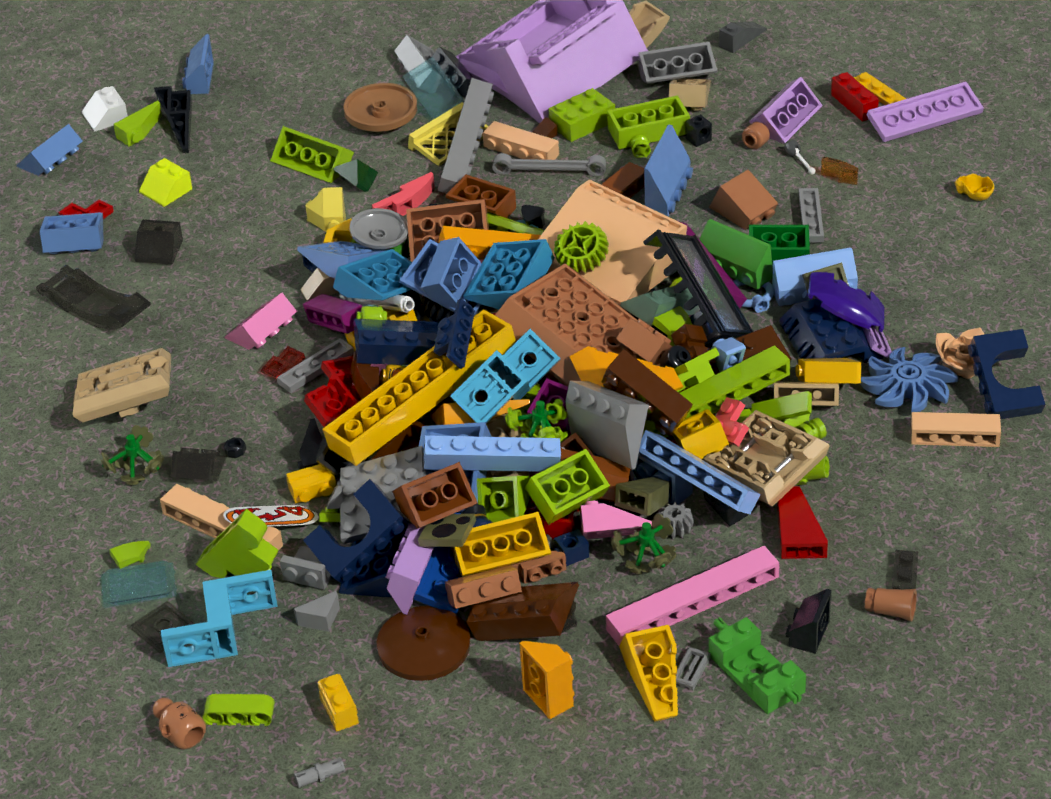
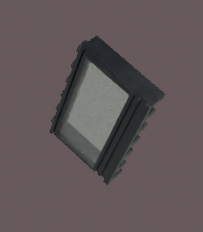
(703, 283)

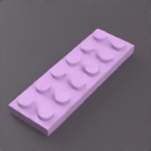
(925, 111)

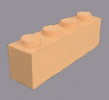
(519, 142)
(955, 429)

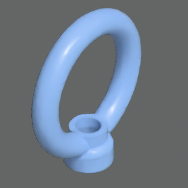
(758, 301)

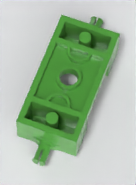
(739, 650)

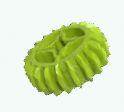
(590, 238)

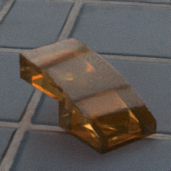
(843, 171)

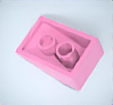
(602, 521)

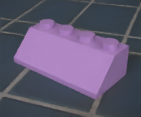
(788, 110)
(408, 568)

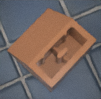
(641, 339)

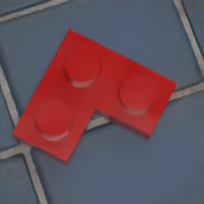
(97, 207)

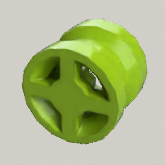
(638, 150)

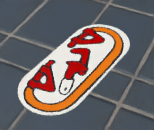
(276, 515)

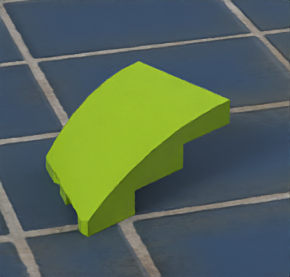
(697, 369)

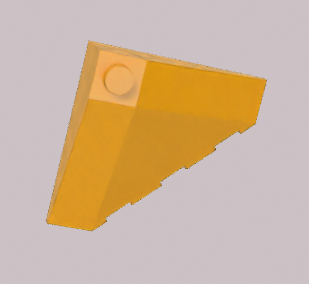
(593, 364)
(453, 414)

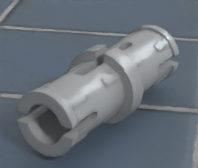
(319, 772)

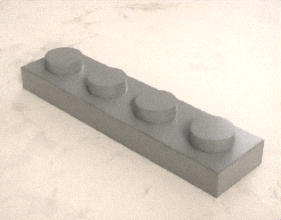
(811, 213)
(311, 367)

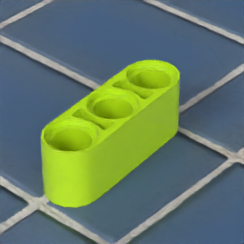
(239, 709)

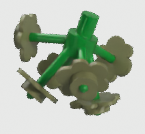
(126, 457)
(642, 542)

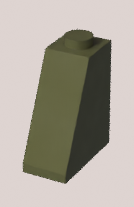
(642, 495)

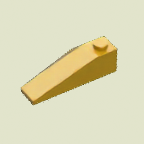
(652, 665)

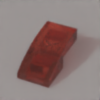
(278, 365)

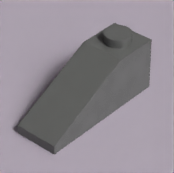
(738, 34)

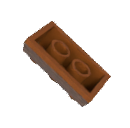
(498, 199)
(435, 496)

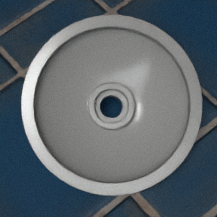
(379, 228)

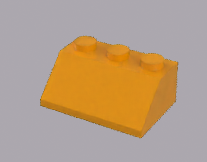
(547, 676)

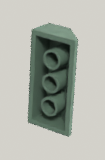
(656, 303)

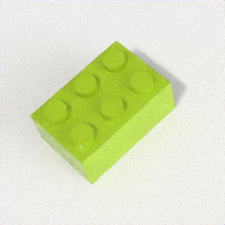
(581, 114)
(567, 486)

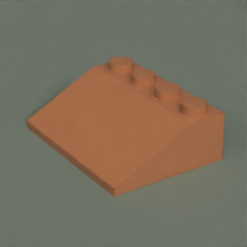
(427, 221)

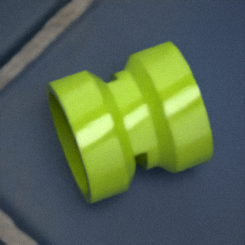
(814, 427)

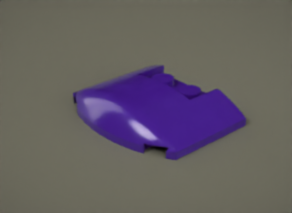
(846, 301)

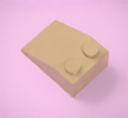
(691, 92)

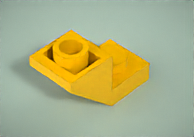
(339, 232)

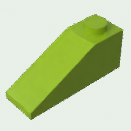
(138, 125)

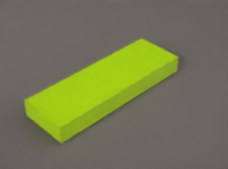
(785, 406)

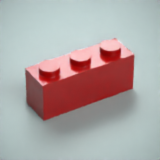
(853, 95)

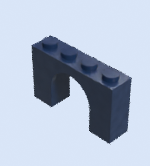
(1001, 400)
(384, 524)

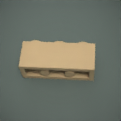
(822, 393)

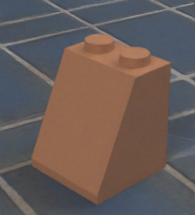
(744, 201)

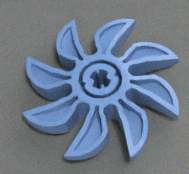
(908, 379)

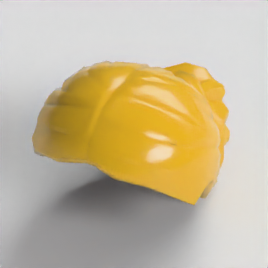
(975, 186)

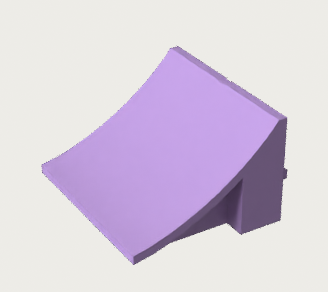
(555, 52)

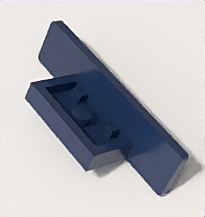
(455, 334)

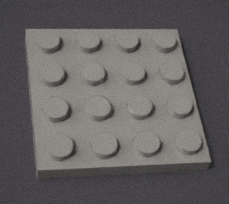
(389, 474)

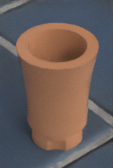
(892, 602)

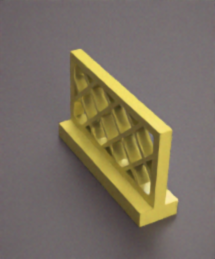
(437, 127)

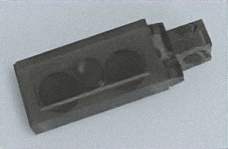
(905, 569)

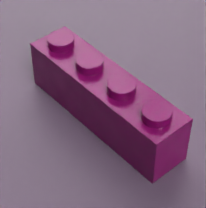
(332, 312)

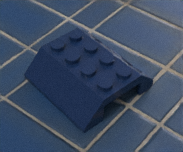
(822, 334)

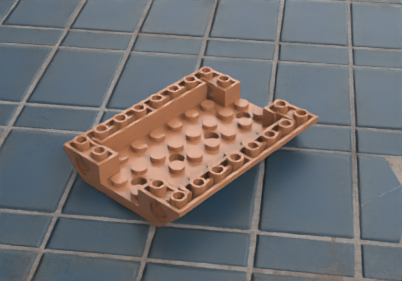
(558, 322)

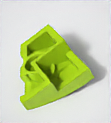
(671, 321)

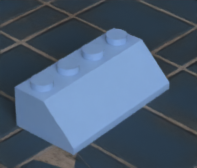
(788, 278)

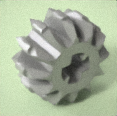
(679, 517)

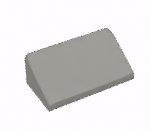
(336, 497)

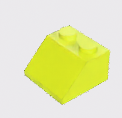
(166, 182)

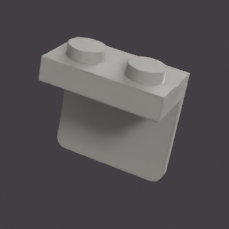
(305, 569)

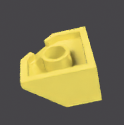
(327, 208)

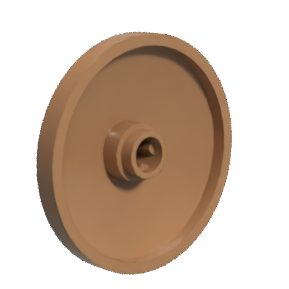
(380, 107)

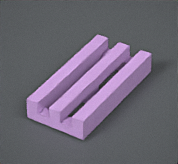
(877, 339)

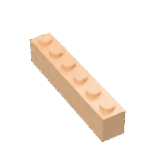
(204, 514)

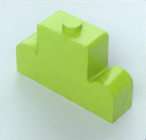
(239, 549)

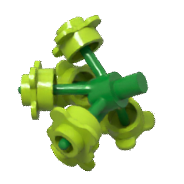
(537, 422)

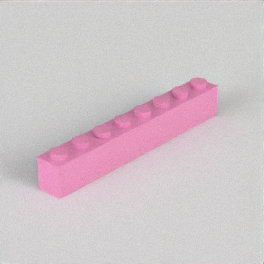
(695, 594)

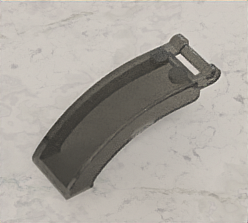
(90, 300)

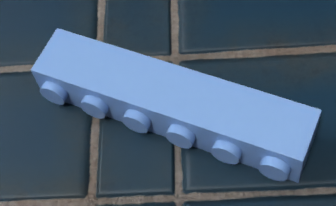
(491, 453)
(698, 472)

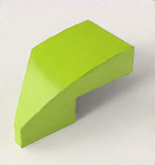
(129, 553)

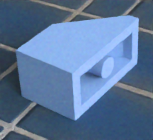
(730, 353)

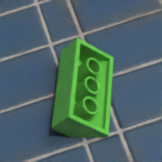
(739, 254)

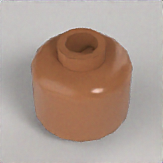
(755, 135)

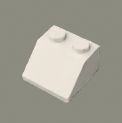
(104, 109)

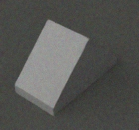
(318, 613)

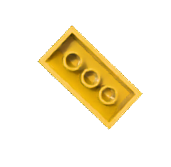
(502, 544)

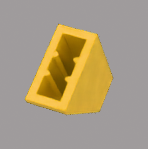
(829, 370)

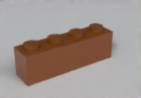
(627, 180)

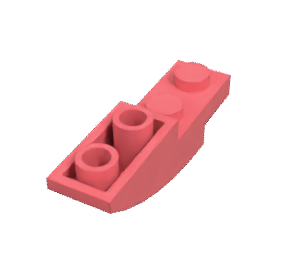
(410, 195)

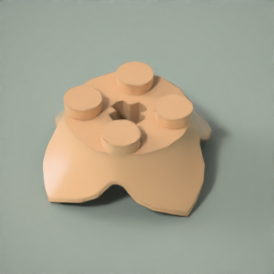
(955, 351)

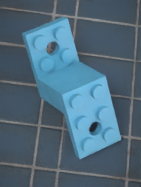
(505, 377)
(217, 636)

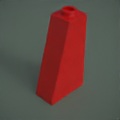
(798, 528)

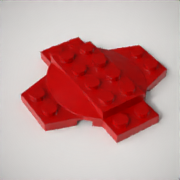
(339, 394)

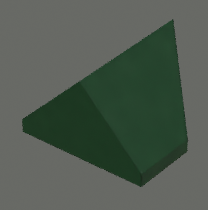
(358, 174)

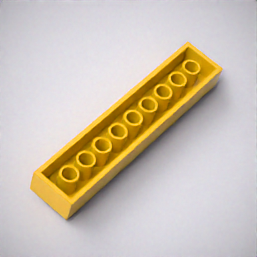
(413, 392)

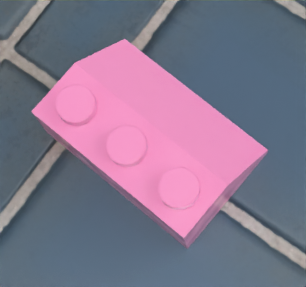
(263, 323)

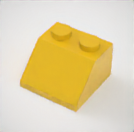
(701, 434)

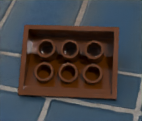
(526, 614)

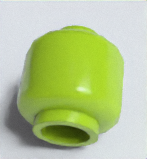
(372, 312)

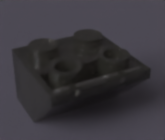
(158, 241)
(196, 465)

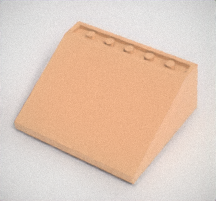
(630, 264)

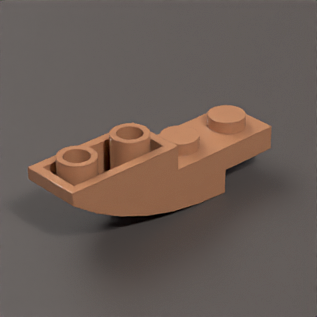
(541, 567)

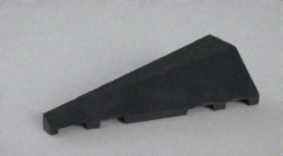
(178, 110)

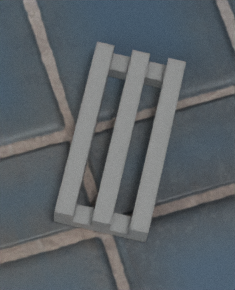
(698, 654)

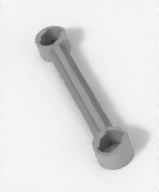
(552, 165)

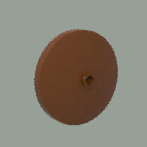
(423, 643)

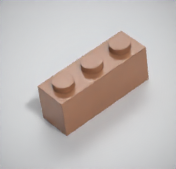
(483, 586)

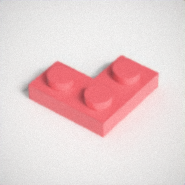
(728, 415)

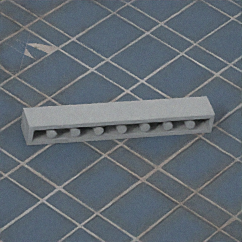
(466, 134)

